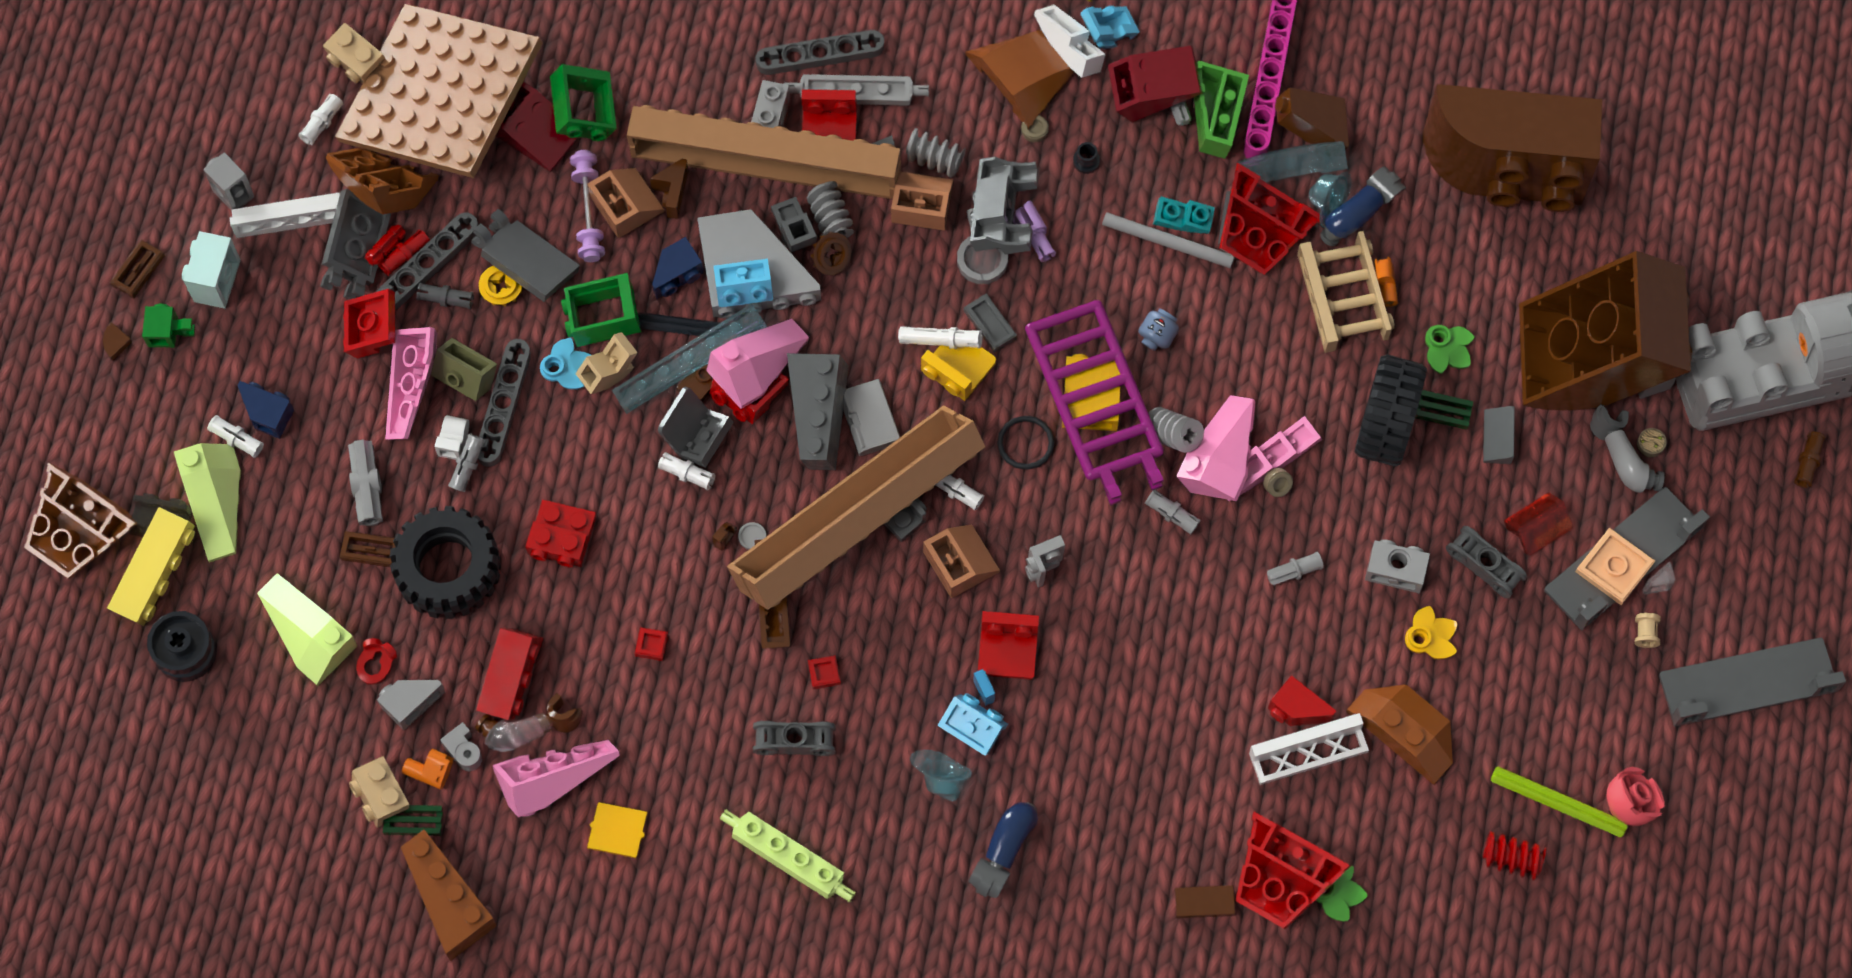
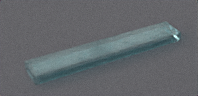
(685, 359)

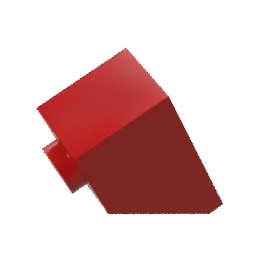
(1299, 705)

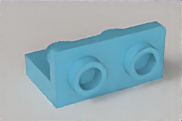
(743, 283)
(972, 723)

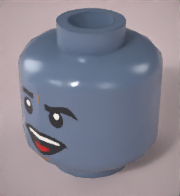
(1158, 329)

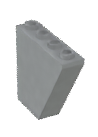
(743, 238)

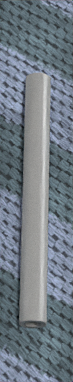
(1168, 240)

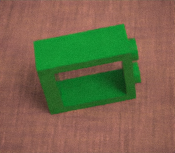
(587, 80)
(598, 291)

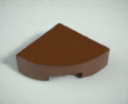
(115, 341)
(723, 535)

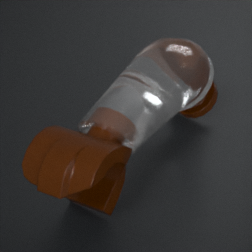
(508, 736)

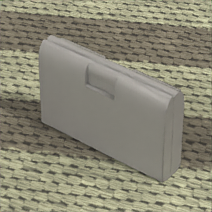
(869, 417)

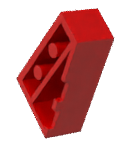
(509, 673)

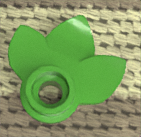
(1451, 350)
(1341, 895)

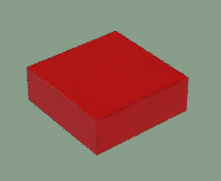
(651, 644)
(824, 672)

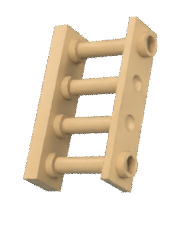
(1325, 309)

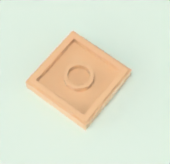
(1615, 566)

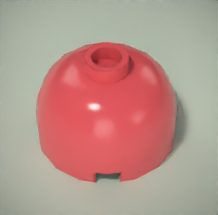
(1634, 797)

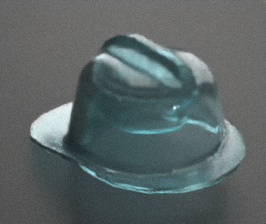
(1330, 193)
(941, 773)

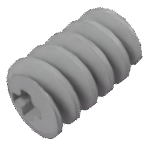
(934, 154)
(829, 209)
(1176, 429)

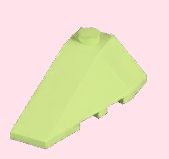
(212, 487)
(307, 631)

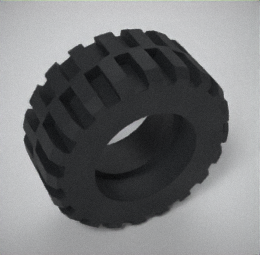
(1390, 410)
(433, 530)

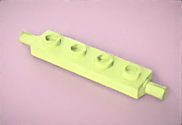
(788, 855)

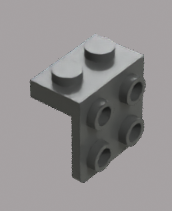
(693, 428)

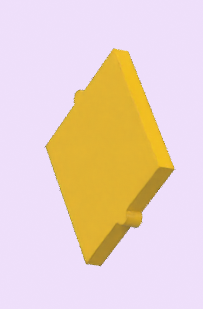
(617, 830)

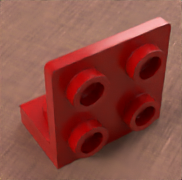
(830, 112)
(1008, 645)

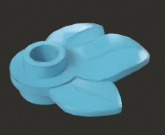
(568, 363)

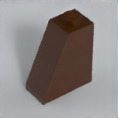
(1313, 116)

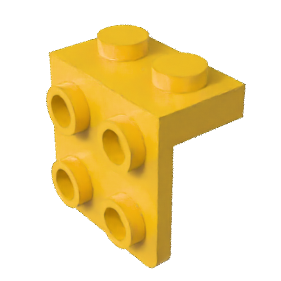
(957, 369)

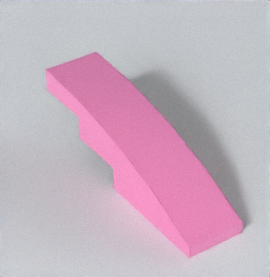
(1279, 451)

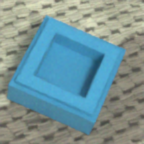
(984, 687)

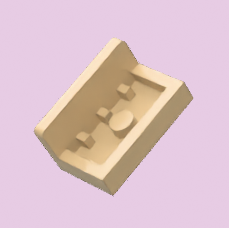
(353, 53)
(378, 791)

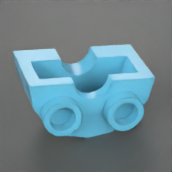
(1109, 25)

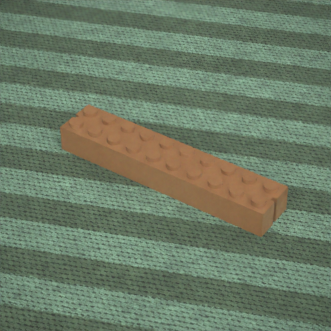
(763, 151)
(856, 507)

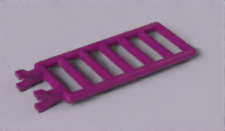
(1125, 378)

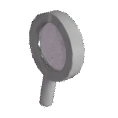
(980, 266)

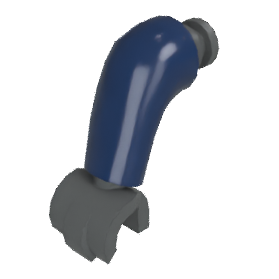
(1357, 211)
(1003, 848)

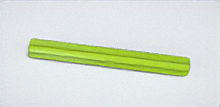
(1558, 801)

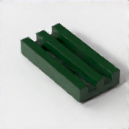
(1447, 400)
(413, 831)

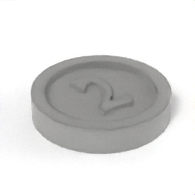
(749, 533)

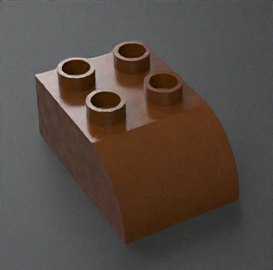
(1514, 144)
(1605, 334)

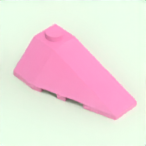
(754, 360)
(410, 371)
(1219, 462)
(541, 781)

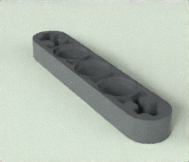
(806, 50)
(431, 250)
(503, 389)

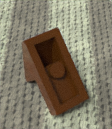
(672, 183)

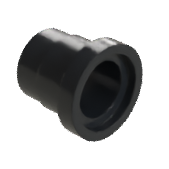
(1084, 165)

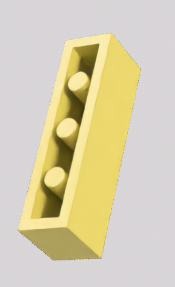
(151, 567)

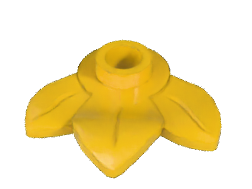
(1434, 632)

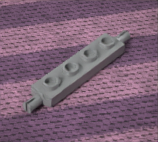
(869, 89)

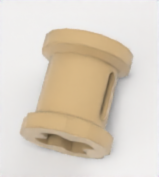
(1647, 630)

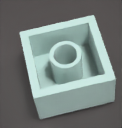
(211, 269)

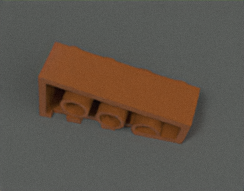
(449, 901)

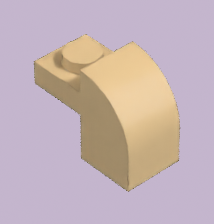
(607, 367)

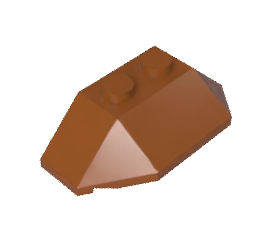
(1407, 727)

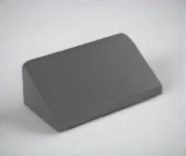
(1498, 435)

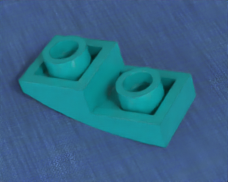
(1183, 217)

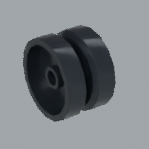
(181, 646)

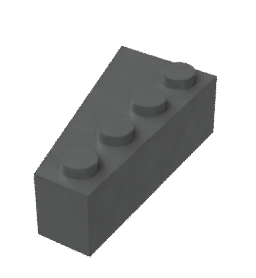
(818, 405)

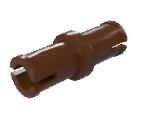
(1809, 459)

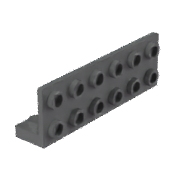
(1654, 528)
(1749, 681)

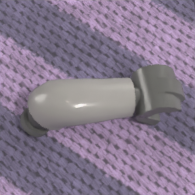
(1629, 466)

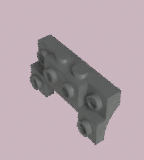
(995, 205)

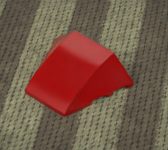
(1262, 221)
(1284, 872)

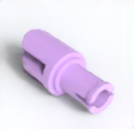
(1040, 243)

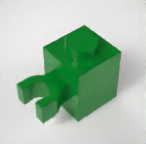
(162, 326)

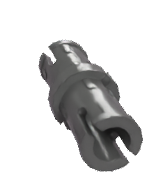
(445, 295)

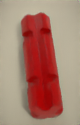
(385, 245)

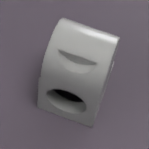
(464, 753)

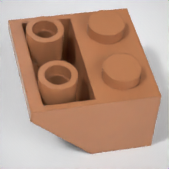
(624, 200)
(921, 201)
(959, 559)

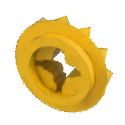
(489, 291)

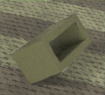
(463, 369)

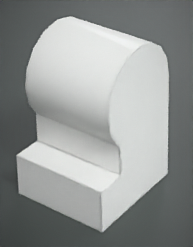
(452, 437)

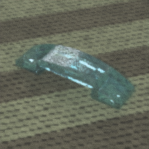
(1298, 161)

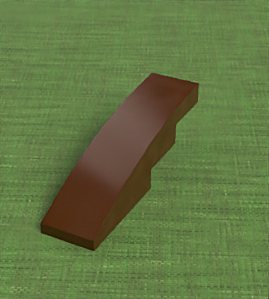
(774, 624)

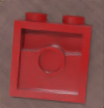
(369, 323)
(754, 410)
(560, 534)

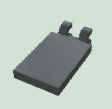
(352, 235)
(524, 256)

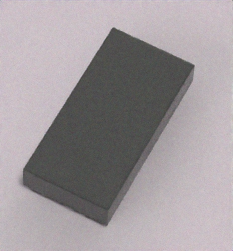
(991, 322)

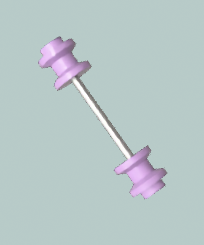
(589, 237)

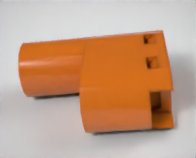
(1386, 281)
(433, 772)

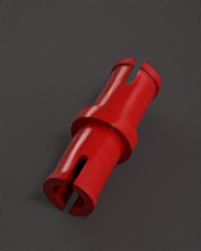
(404, 252)

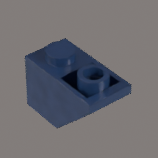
(675, 268)
(266, 410)

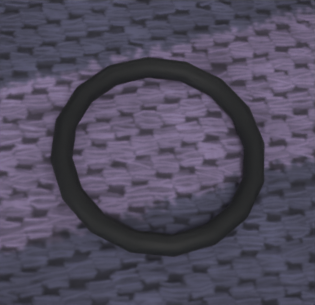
(1021, 465)

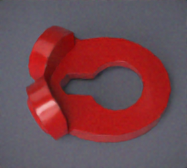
(370, 648)

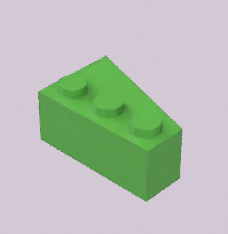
(1218, 107)

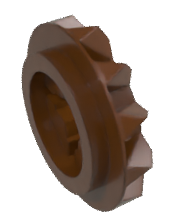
(838, 260)

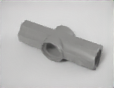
(365, 483)

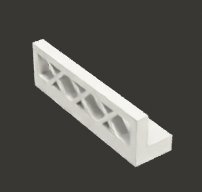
(284, 215)
(1304, 739)

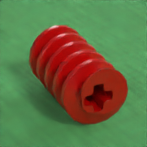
(1513, 856)

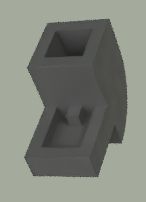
(793, 225)

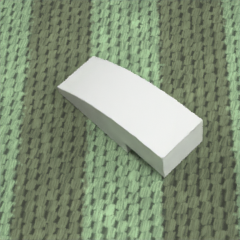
(1070, 41)

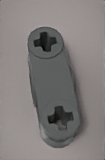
(1495, 575)
(809, 745)

